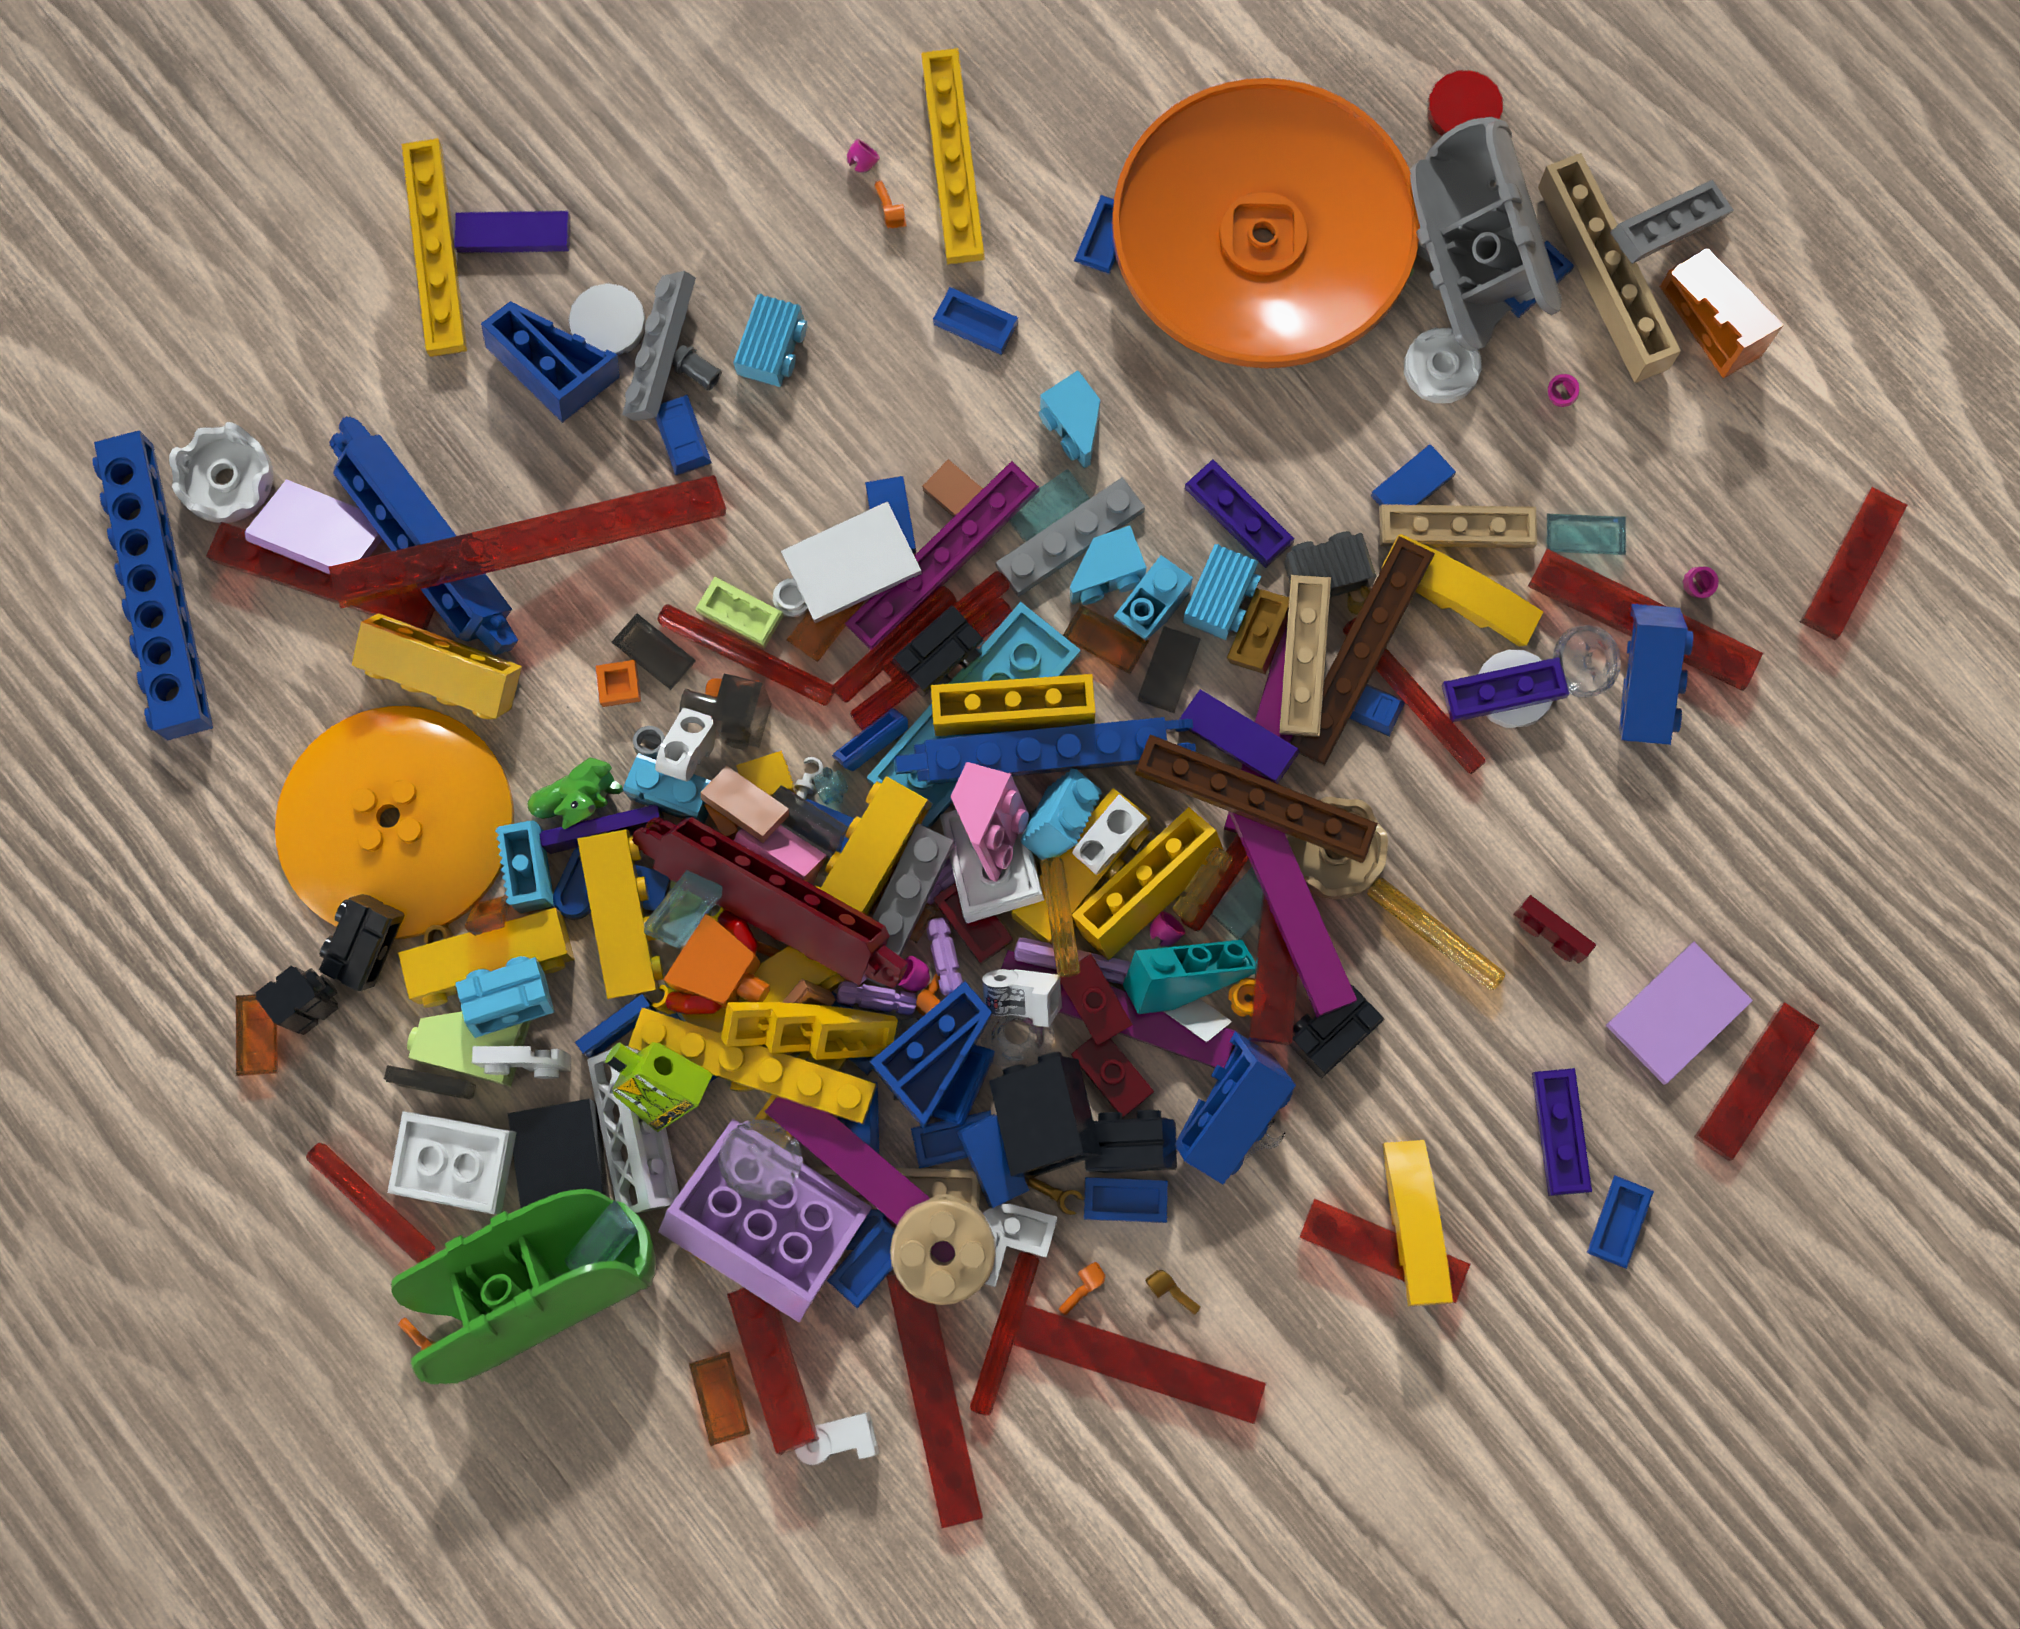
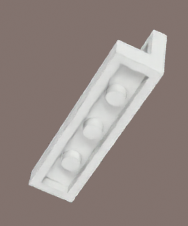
(649, 1152)

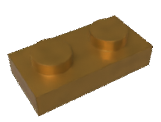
(1260, 631)

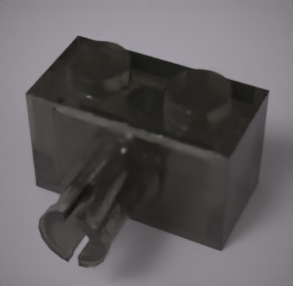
(736, 712)

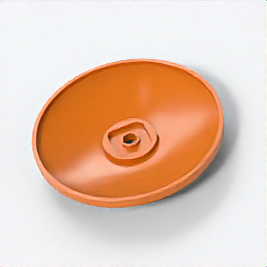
(1277, 162)

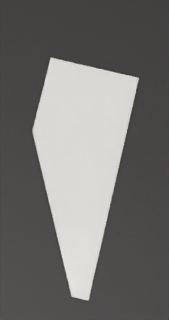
(1200, 1019)

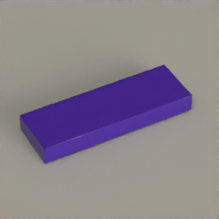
(512, 231)
(1239, 513)
(1505, 689)
(1240, 737)
(562, 839)
(1561, 1132)

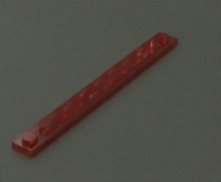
(526, 541)

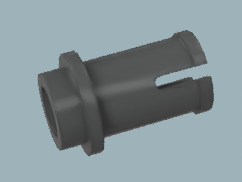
(696, 367)

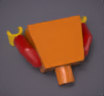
(714, 968)

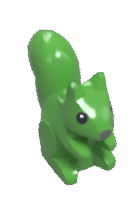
(575, 794)

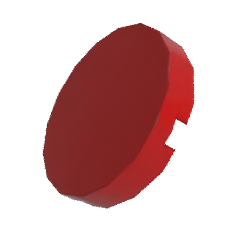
(1461, 98)

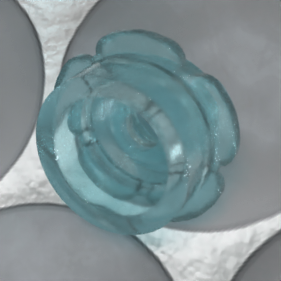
(830, 786)

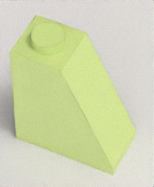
(448, 1045)

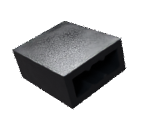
(1044, 1115)
(558, 1150)

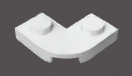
(499, 1059)
(1020, 1230)

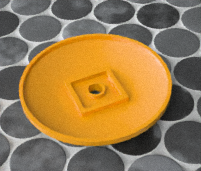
(448, 803)

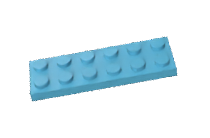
(1017, 649)

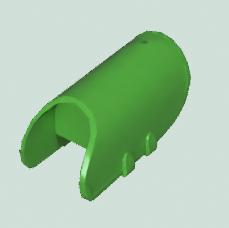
(514, 1283)

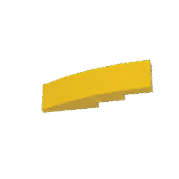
(1477, 597)
(814, 1028)
(1417, 1223)

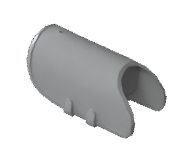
(1480, 235)

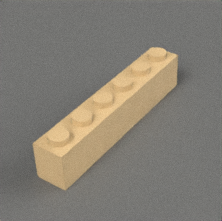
(1610, 277)

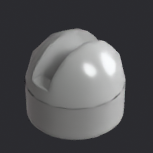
(651, 737)

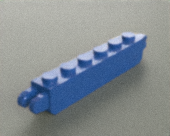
(408, 519)
(1039, 749)

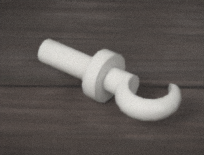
(804, 785)

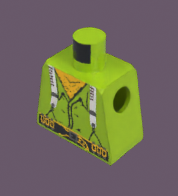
(657, 1083)

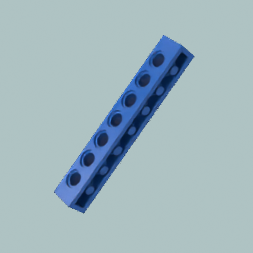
(190, 708)

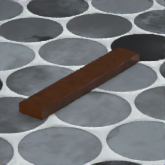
(1366, 645)
(1256, 798)

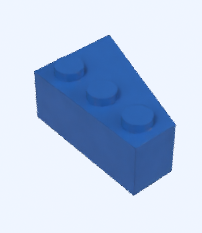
(548, 361)
(1654, 674)
(932, 1052)
(1236, 1110)

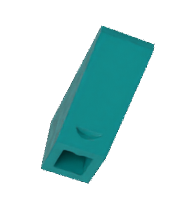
(1181, 974)

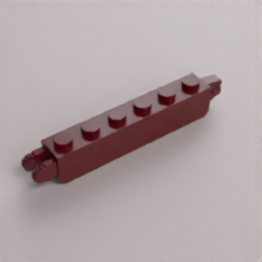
(775, 900)

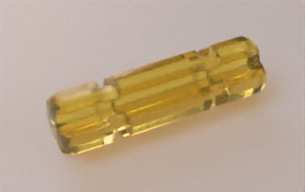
(1202, 884)

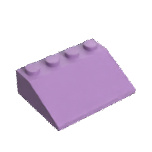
(768, 1246)

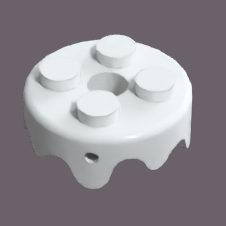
(204, 457)

